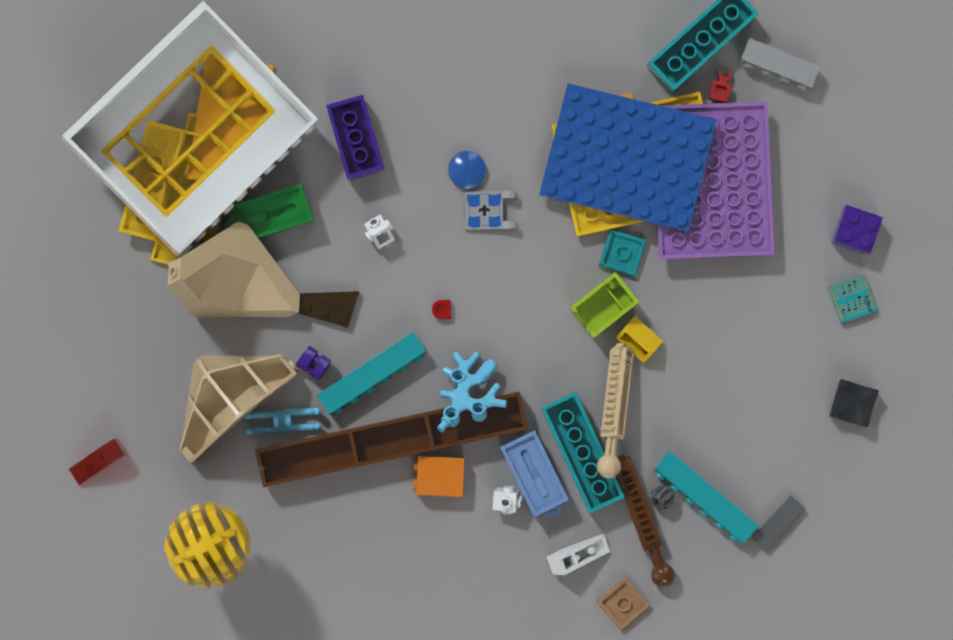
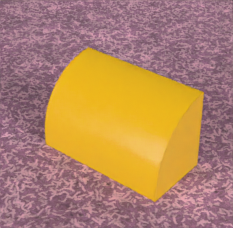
(639, 338)

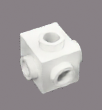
(379, 231)
(507, 500)

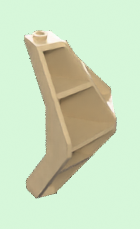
(232, 278)
(225, 392)

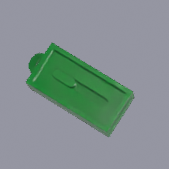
(273, 212)

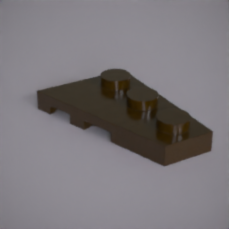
(329, 306)

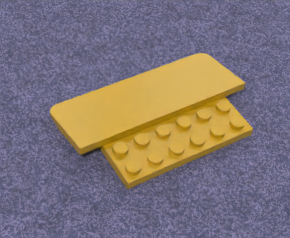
(165, 146)

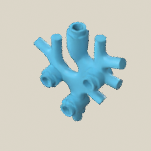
(463, 382)

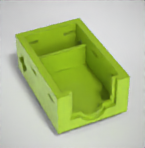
(604, 305)

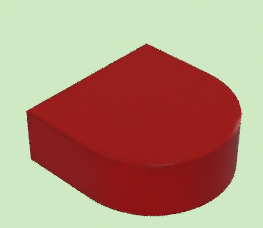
(442, 309)

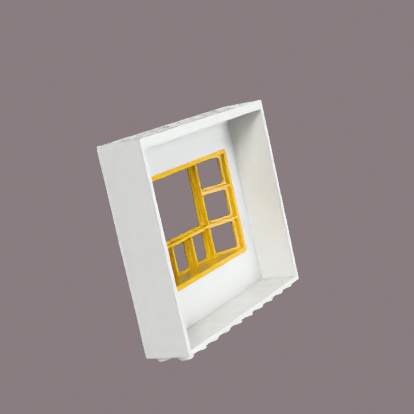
(148, 86)

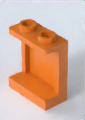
(439, 476)

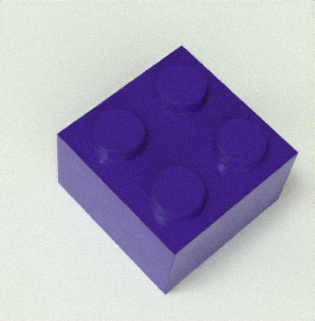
(857, 230)

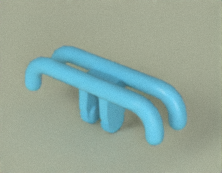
(283, 421)

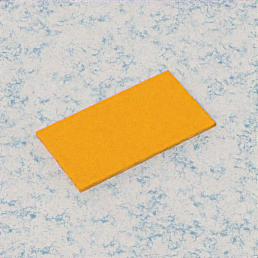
(210, 111)

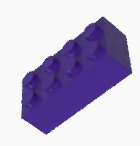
(355, 137)

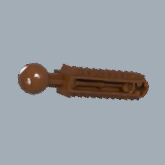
(662, 573)

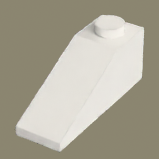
(577, 555)

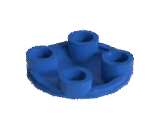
(467, 169)

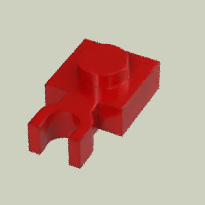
(719, 89)

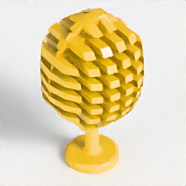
(207, 545)

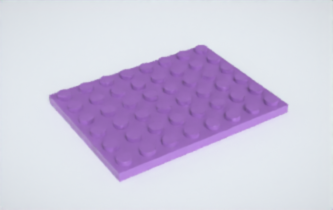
(736, 191)

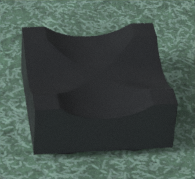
(853, 403)

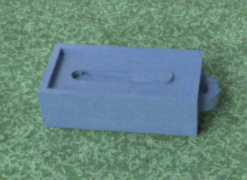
(535, 475)

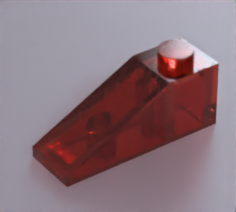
(98, 461)

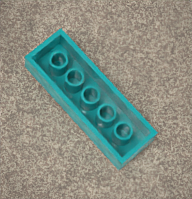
(701, 41)
(581, 451)

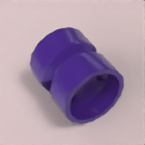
(307, 359)

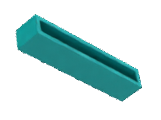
(371, 373)
(706, 497)

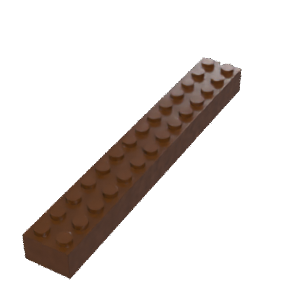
(383, 442)

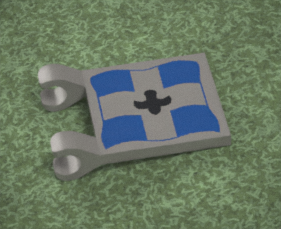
(485, 210)

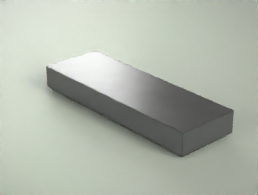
(778, 523)

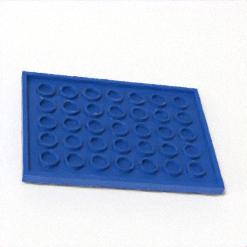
(628, 157)

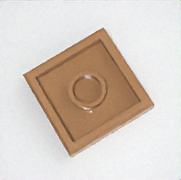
(623, 603)

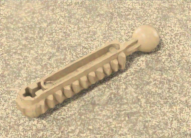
(615, 407)

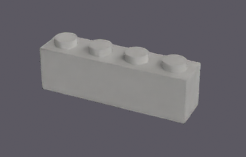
(779, 64)

